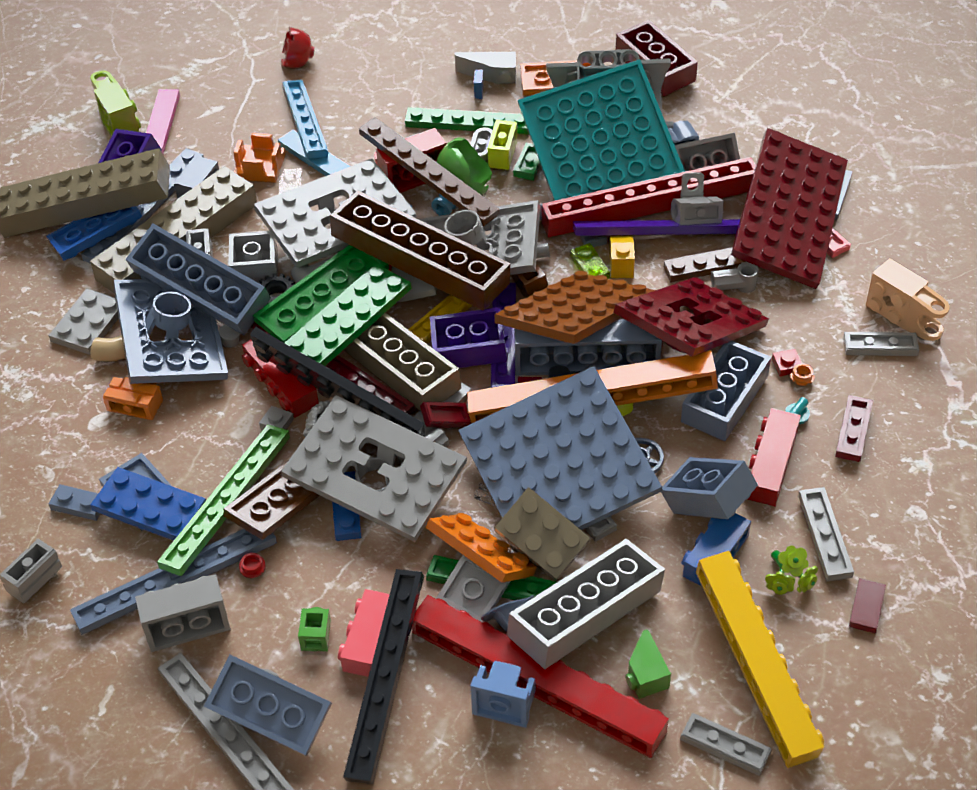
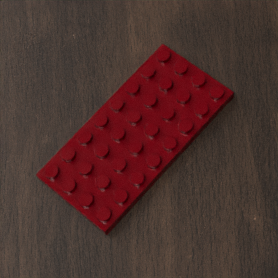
(790, 208)

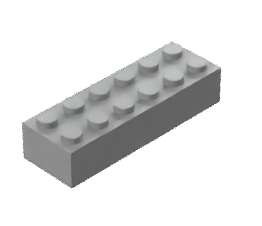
(585, 603)

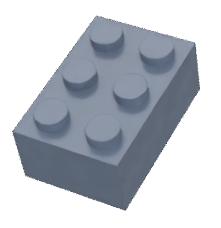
(709, 487)

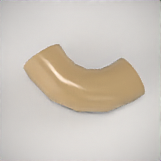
(108, 349)

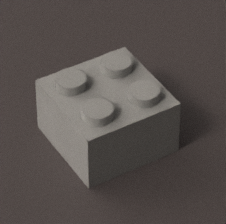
(253, 254)

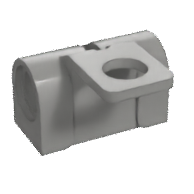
(693, 206)

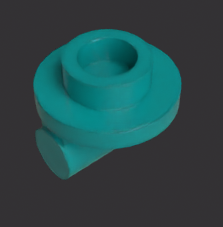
(800, 409)

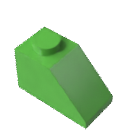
(647, 668)

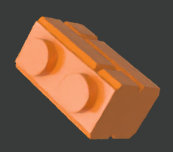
(133, 399)

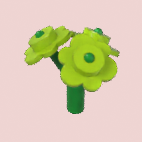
(792, 561)

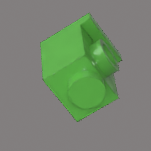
(314, 629)

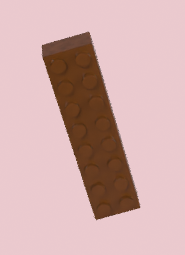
(420, 250)

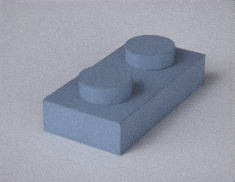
(74, 502)

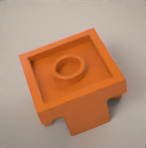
(260, 160)

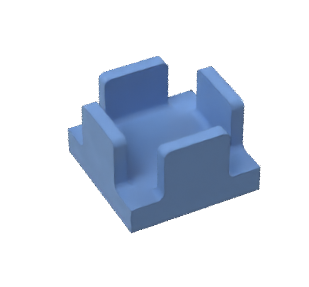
(499, 696)

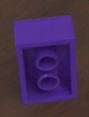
(469, 337)

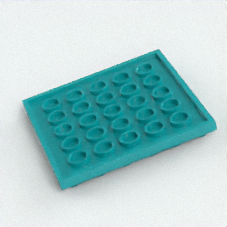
(600, 132)

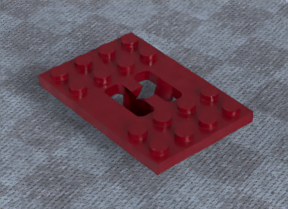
(661, 316)

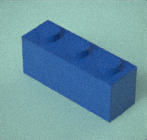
(720, 537)

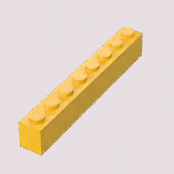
(759, 659)

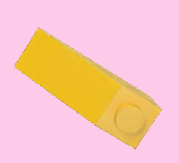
(621, 256)

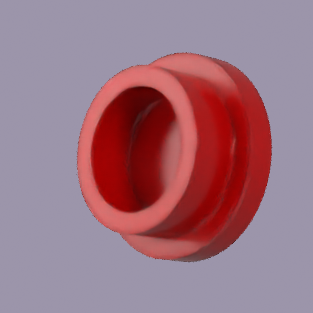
(252, 565)

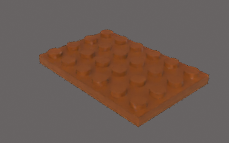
(570, 307)

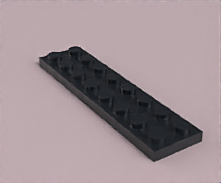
(327, 381)

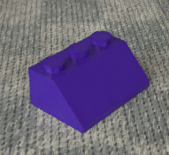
(128, 143)

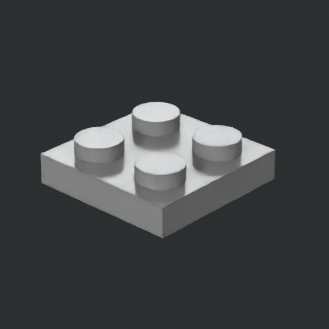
(472, 589)

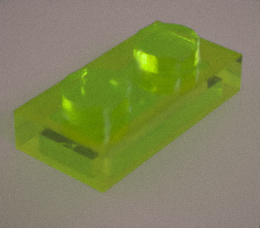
(588, 260)

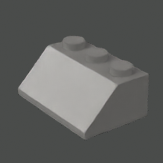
(708, 152)

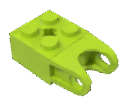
(114, 104)

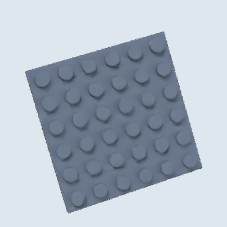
(565, 448)

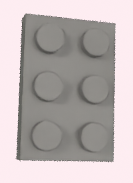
(87, 318)

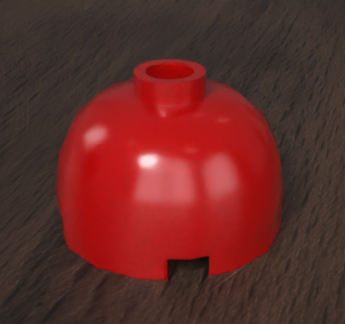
(296, 48)

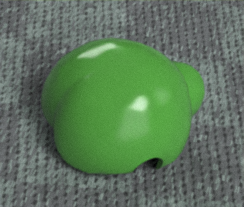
(465, 164)

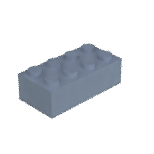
(739, 378)

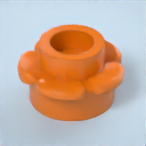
(802, 374)

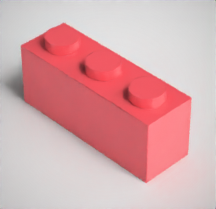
(363, 633)

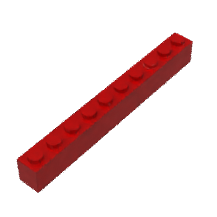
(644, 197)
(557, 685)

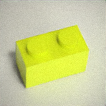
(502, 144)

